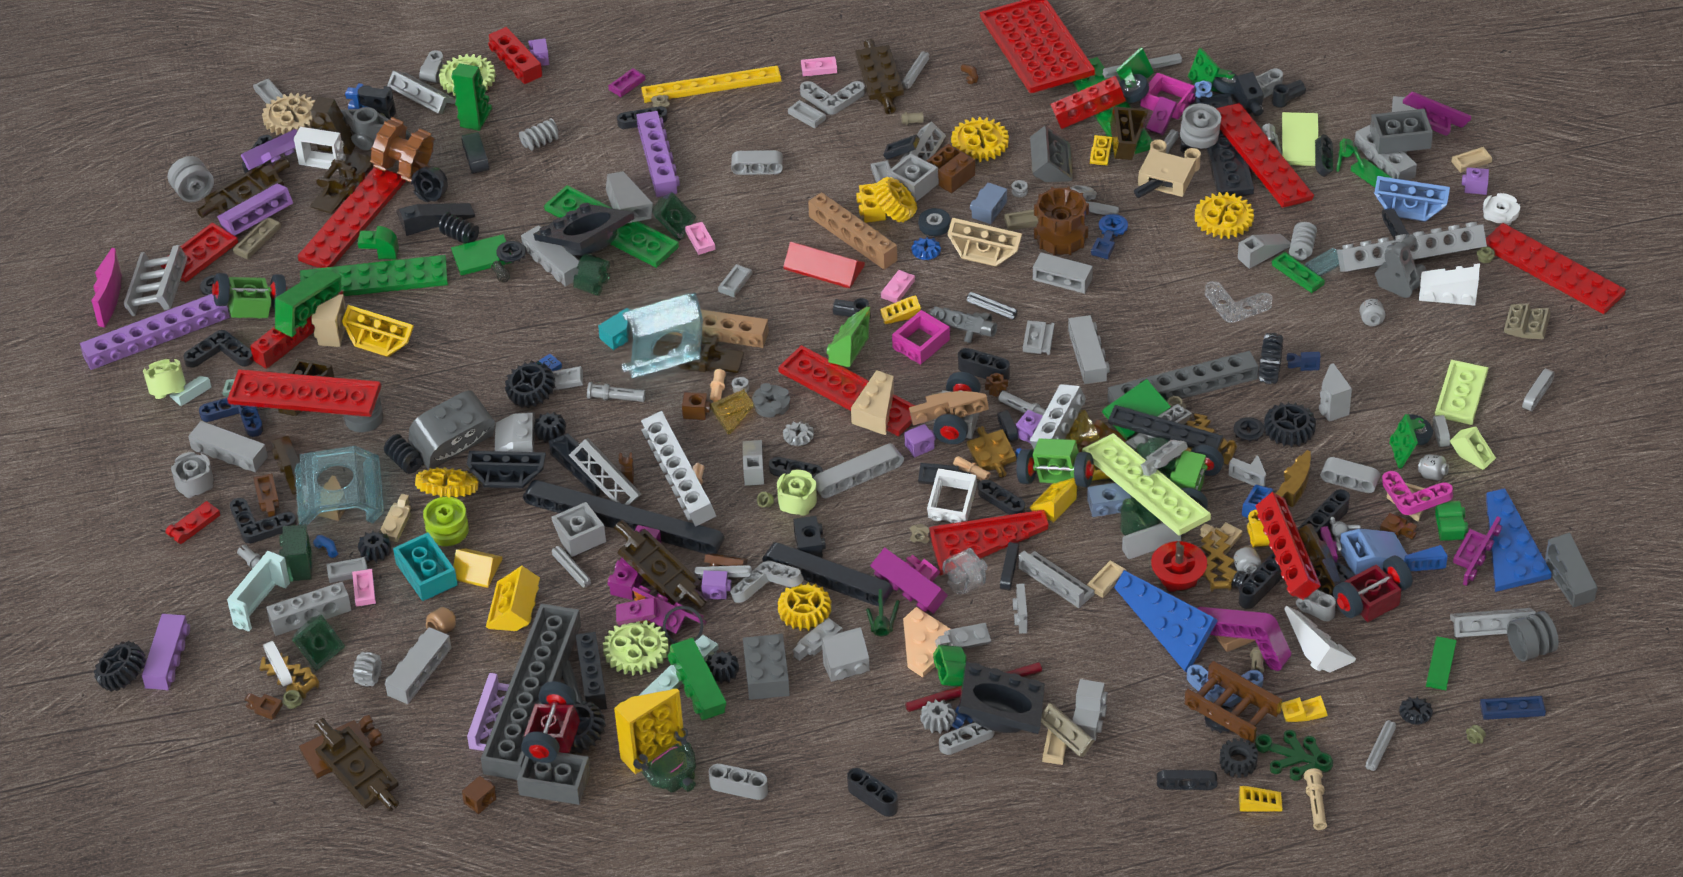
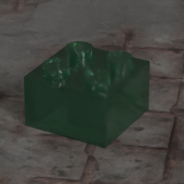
(296, 552)

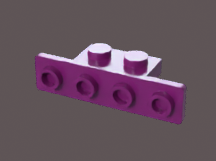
(1438, 114)
(1473, 550)
(675, 619)

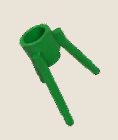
(1347, 149)

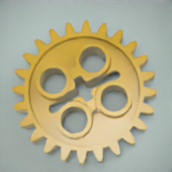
(991, 135)
(1213, 210)
(457, 482)

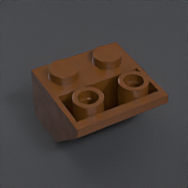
(953, 167)

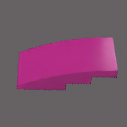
(107, 288)

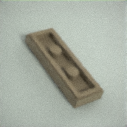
(257, 238)
(1066, 730)

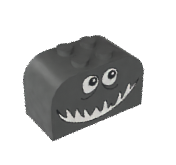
(450, 429)

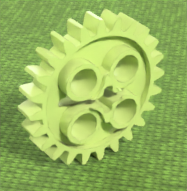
(486, 69)
(635, 647)

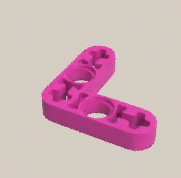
(1411, 503)

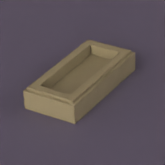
(1020, 220)

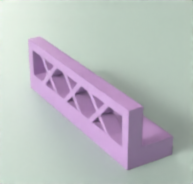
(483, 711)

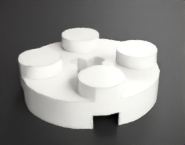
(1493, 212)

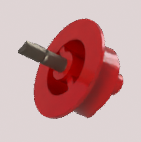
(1179, 565)

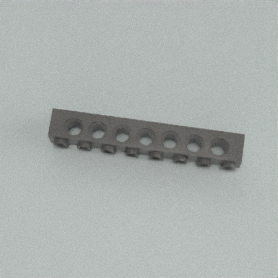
(1196, 378)

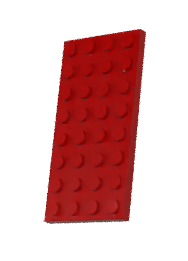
(1037, 44)

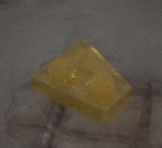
(732, 409)
(1082, 429)

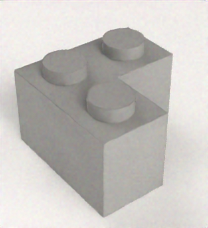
(1090, 707)

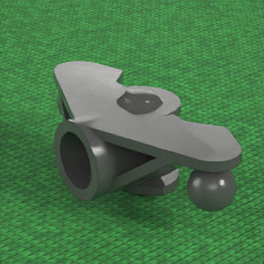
(365, 125)

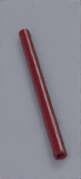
(956, 692)

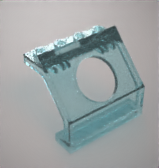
(652, 322)
(361, 493)

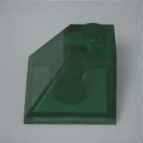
(673, 215)
(317, 641)

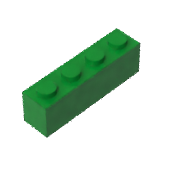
(697, 679)

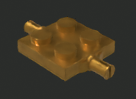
(991, 451)

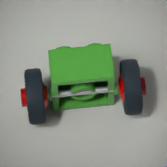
(247, 295)
(1055, 462)
(1192, 468)

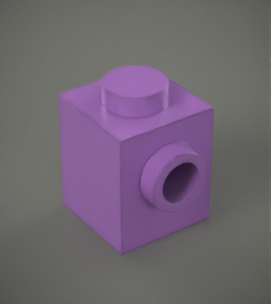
(1476, 181)
(1027, 425)
(715, 584)

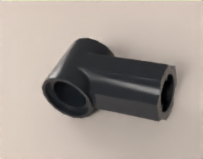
(1284, 93)
(849, 308)

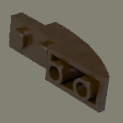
(1321, 559)

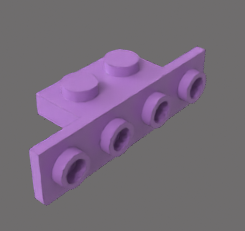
(270, 150)

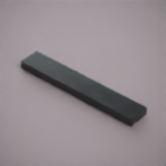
(1163, 428)

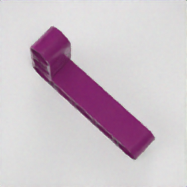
(1256, 626)

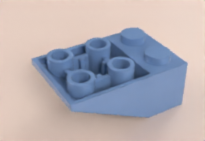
(1369, 547)

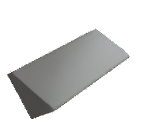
(1148, 540)

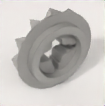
(1088, 192)
(803, 437)

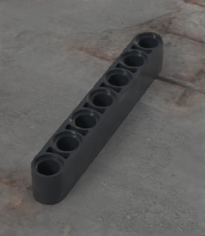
(830, 574)

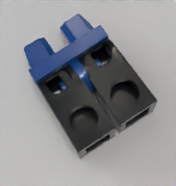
(375, 98)

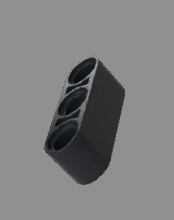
(475, 152)
(982, 364)
(872, 792)

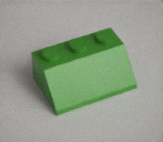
(850, 339)

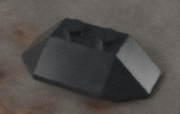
(560, 450)
(505, 468)

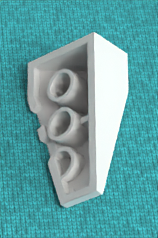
(1317, 645)

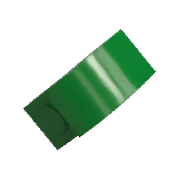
(383, 240)

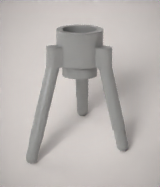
(1269, 131)
(1339, 527)

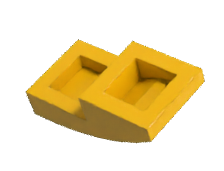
(1307, 710)

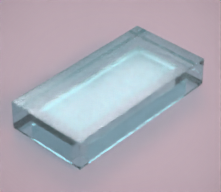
(1324, 262)

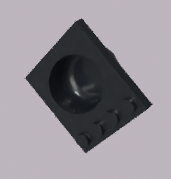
(585, 229)
(1001, 699)

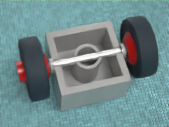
(952, 428)

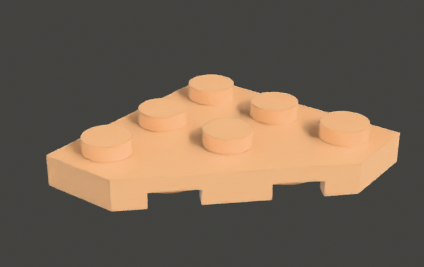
(920, 637)

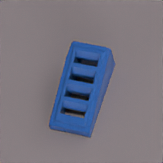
(1254, 498)
(1427, 559)

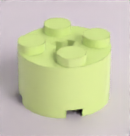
(164, 378)
(797, 492)

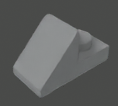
(1251, 474)

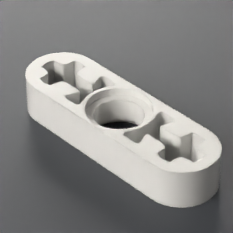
(277, 663)

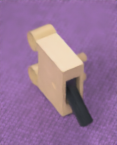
(1167, 171)

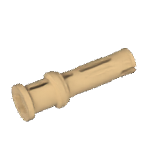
(1315, 791)

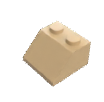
(328, 322)

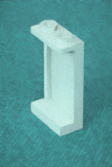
(266, 574)

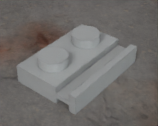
(1038, 337)
(1019, 604)

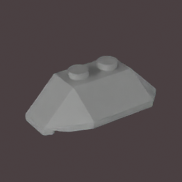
(515, 433)

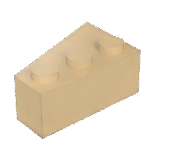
(874, 403)

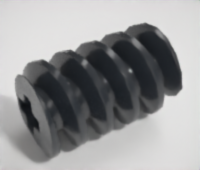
(458, 228)
(403, 454)

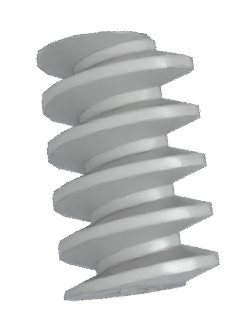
(539, 134)
(1302, 240)

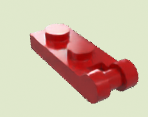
(193, 522)

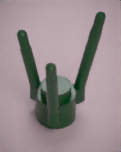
(881, 625)

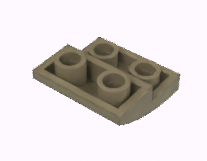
(1527, 322)

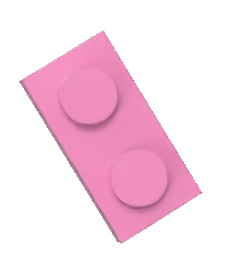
(818, 66)
(700, 238)
(898, 286)
(364, 587)

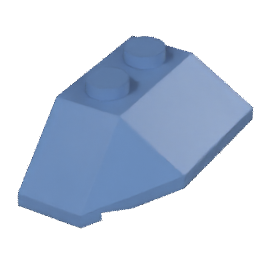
(1411, 198)

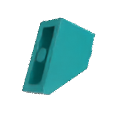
(615, 330)

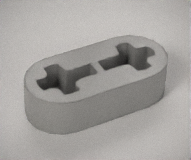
(1441, 431)

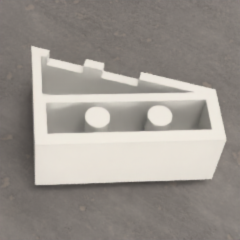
(1450, 286)

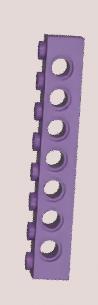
(152, 331)

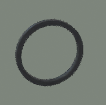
(677, 608)

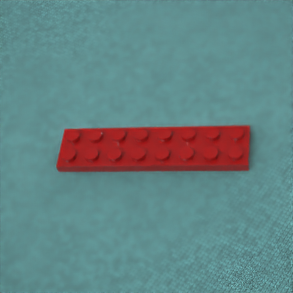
(1263, 156)
(351, 218)
(1554, 268)
(839, 385)
(304, 393)

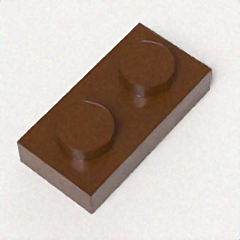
(719, 560)

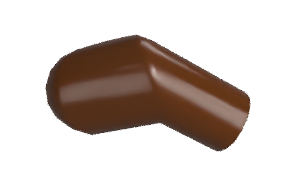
(971, 70)

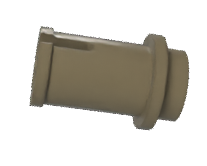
(909, 118)
(1257, 660)

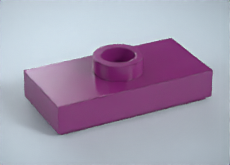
(626, 82)
(1161, 115)
(1325, 535)
(636, 611)

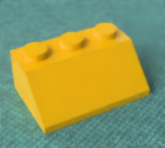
(513, 600)

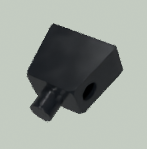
(1249, 93)

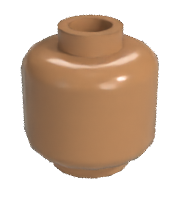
(441, 620)

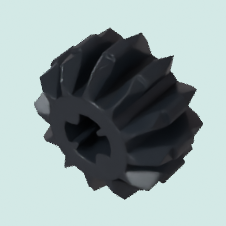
(549, 426)
(374, 546)
(723, 666)

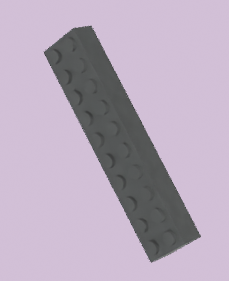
(540, 662)

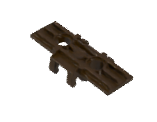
(344, 185)
(729, 359)

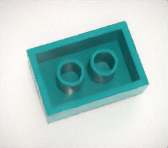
(425, 566)

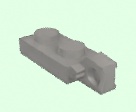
(1162, 456)
(965, 636)
(812, 641)

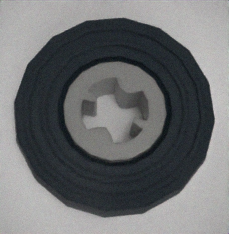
(941, 219)

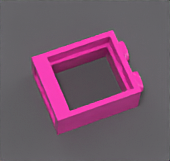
(1172, 86)
(939, 331)

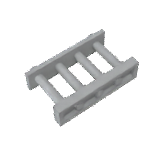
(166, 288)

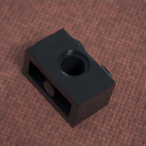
(807, 535)

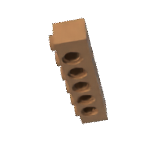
(852, 231)
(734, 328)

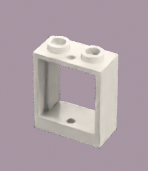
(313, 158)
(955, 480)

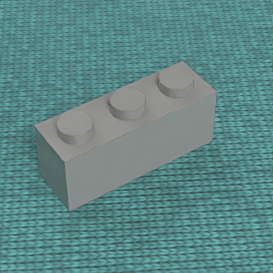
(1062, 272)

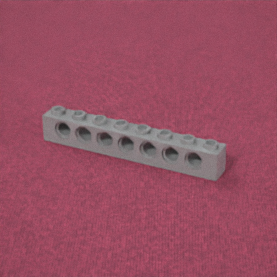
(1475, 239)
(678, 469)

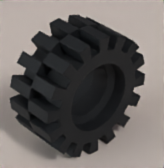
(1238, 748)

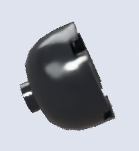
(429, 183)

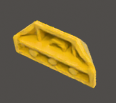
(376, 332)

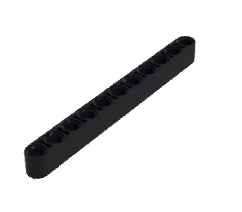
(610, 513)

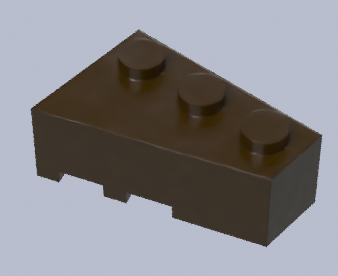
(328, 117)
(1126, 130)
(310, 368)

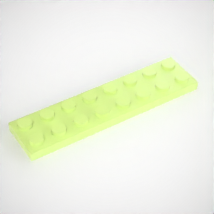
(1152, 491)

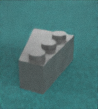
(1570, 570)

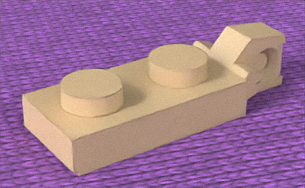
(397, 518)

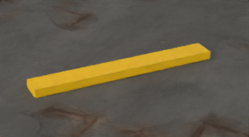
(713, 83)

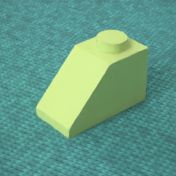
(1472, 447)

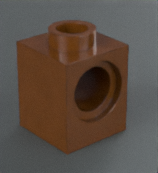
(695, 406)
(479, 794)

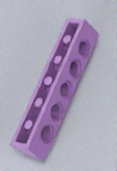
(657, 154)

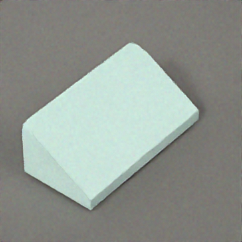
(192, 390)

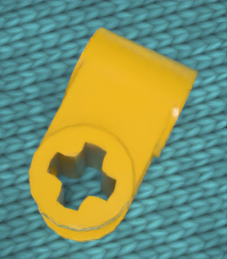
(1255, 531)

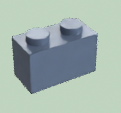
(989, 203)

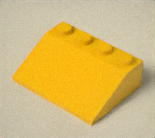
(648, 725)

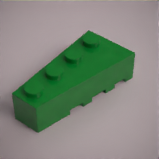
(470, 97)
(301, 301)

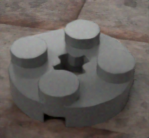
(771, 392)

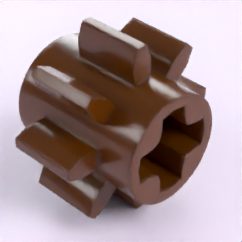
(996, 384)

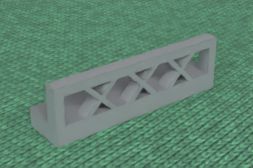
(419, 91)
(926, 137)
(609, 467)
(1055, 578)
(1486, 621)

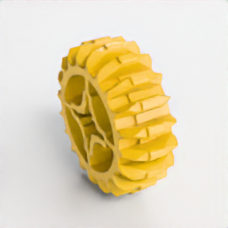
(895, 199)
(804, 612)

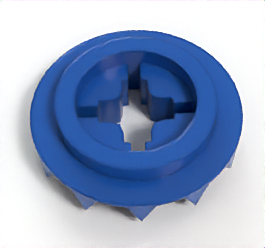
(1117, 220)
(931, 252)

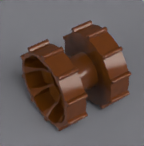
(1061, 221)

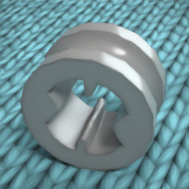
(1019, 192)
(740, 381)

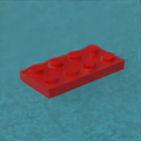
(205, 249)

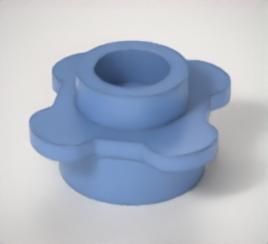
(1203, 85)

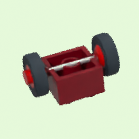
(1374, 589)
(551, 723)

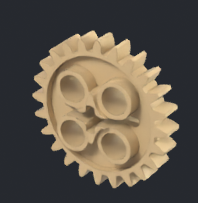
(282, 121)

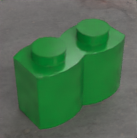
(1451, 521)
(950, 664)

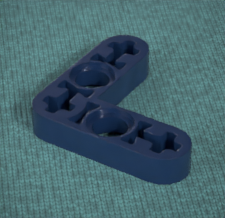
(234, 409)

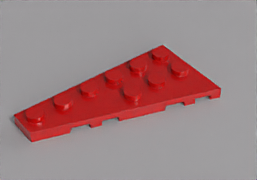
(985, 535)

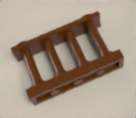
(1241, 687)

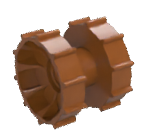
(392, 146)

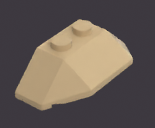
(983, 242)

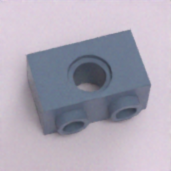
(1106, 499)

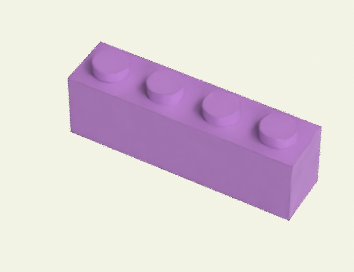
(255, 209)
(165, 651)

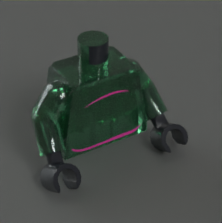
(671, 768)

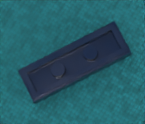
(1512, 707)

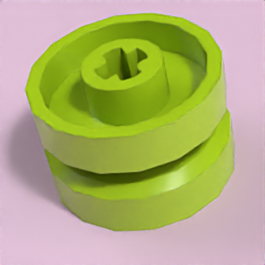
(446, 521)

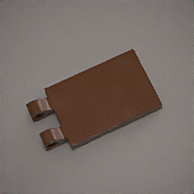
(365, 725)

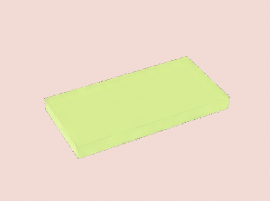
(1299, 138)
(1461, 392)

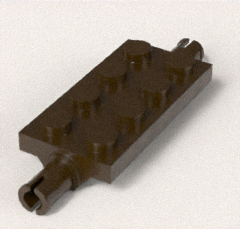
(879, 74)
(243, 188)
(659, 566)
(356, 766)

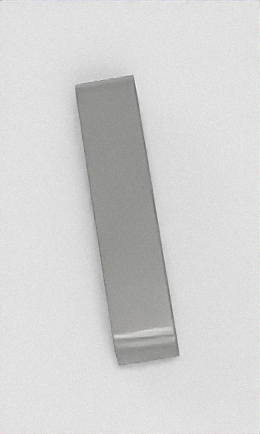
(858, 470)

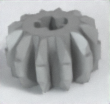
(367, 669)
(937, 716)

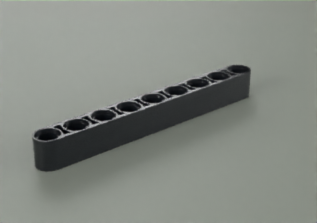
(1269, 572)

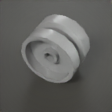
(1200, 126)
(190, 179)

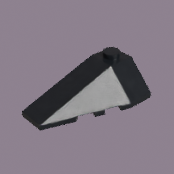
(427, 216)

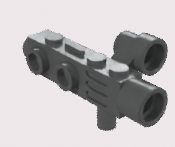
(975, 323)

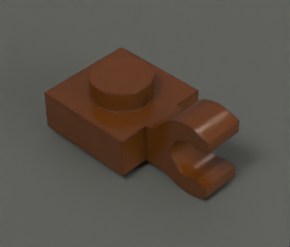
(627, 467)
(1399, 526)
(265, 706)

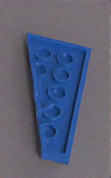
(1514, 552)
(1172, 621)

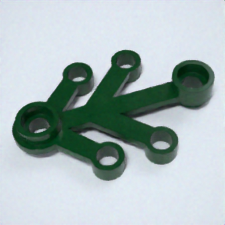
(1296, 755)

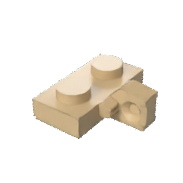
(1233, 533)

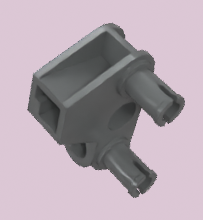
(1399, 271)

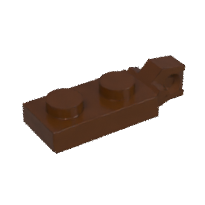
(266, 493)

